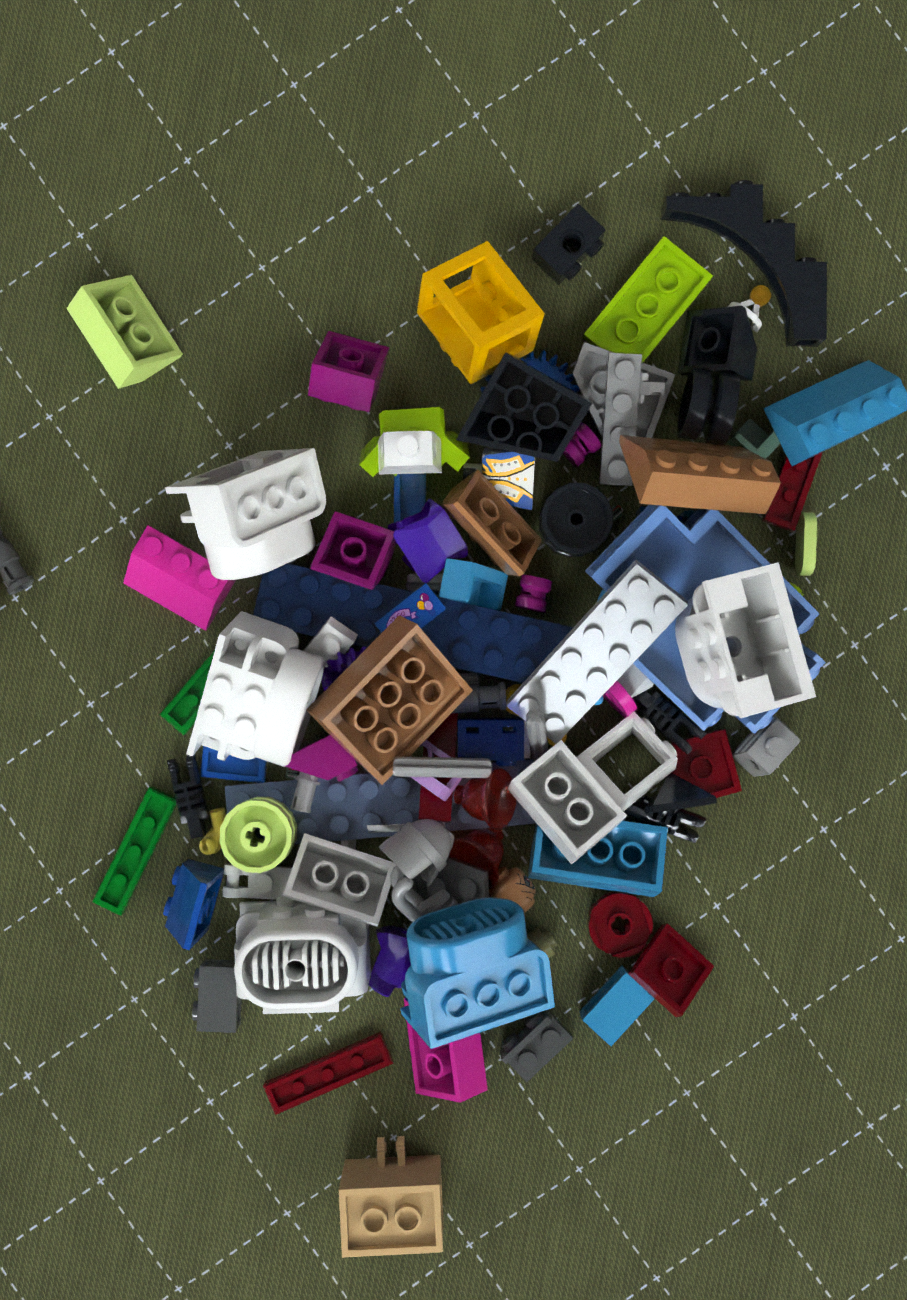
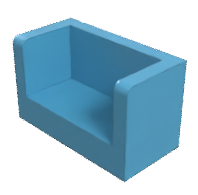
(473, 584)
(615, 1006)

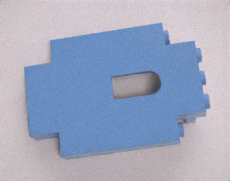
(684, 558)

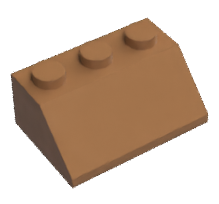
(492, 523)

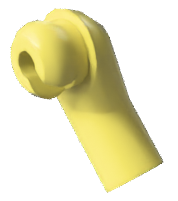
(210, 842)

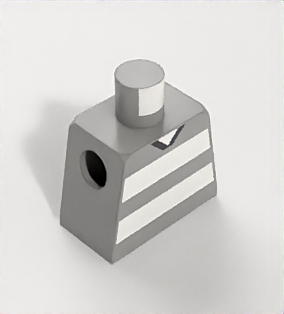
(766, 748)

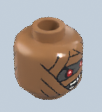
(514, 886)

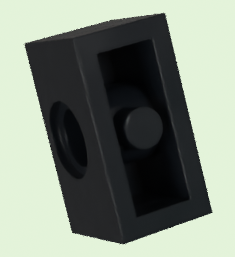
(575, 227)

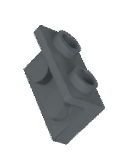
(535, 1044)

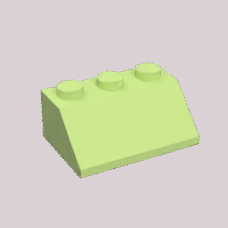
(123, 330)

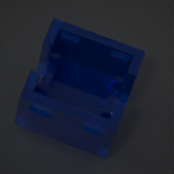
(491, 740)

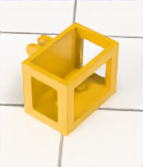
(481, 315)

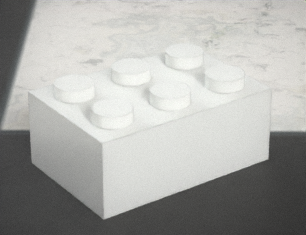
(566, 801)

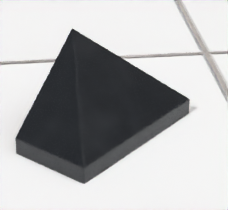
(677, 794)

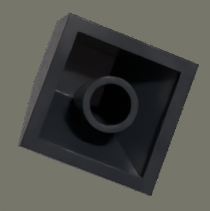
(718, 342)

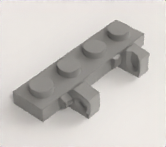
(623, 392)

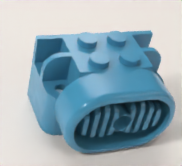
(473, 971)

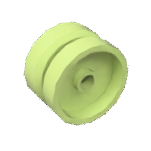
(241, 844)

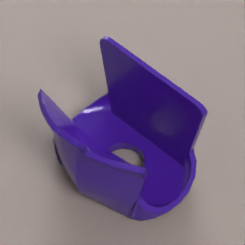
(428, 540)
(391, 961)

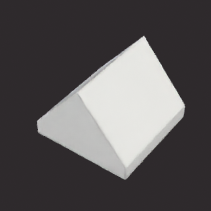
(635, 681)

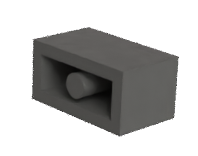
(217, 1003)

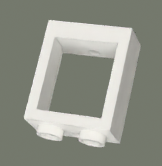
(645, 733)

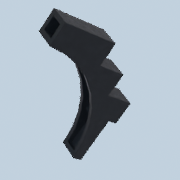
(771, 246)

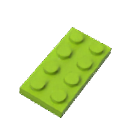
(649, 302)

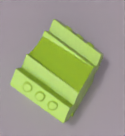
(418, 419)

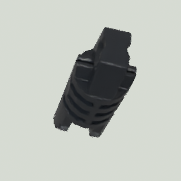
(667, 718)
(189, 797)
(668, 819)

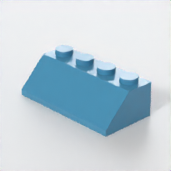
(836, 410)
(623, 861)

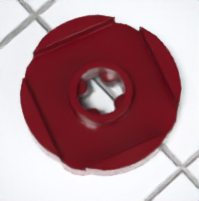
(636, 932)

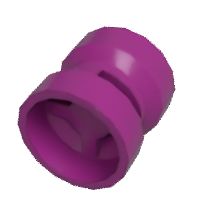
(581, 445)
(533, 593)

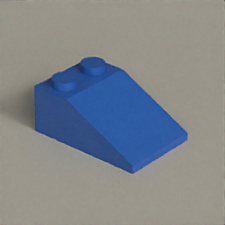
(193, 901)

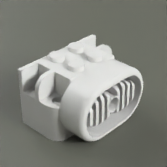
(255, 511)
(743, 644)
(257, 693)
(327, 944)

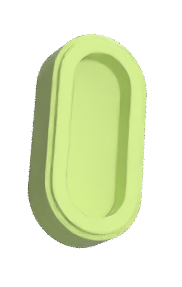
(806, 544)

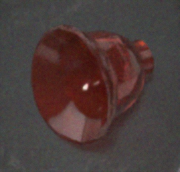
(488, 799)
(481, 849)

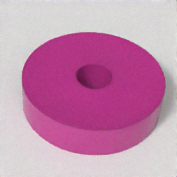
(620, 699)

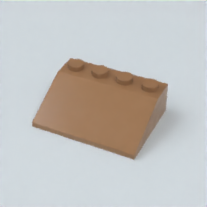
(699, 475)
(390, 698)

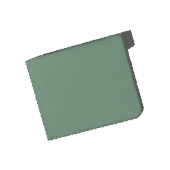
(754, 439)

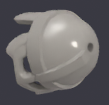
(418, 846)

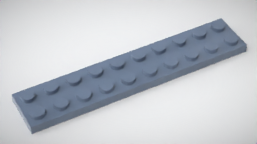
(348, 806)

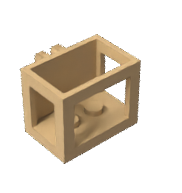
(391, 1204)

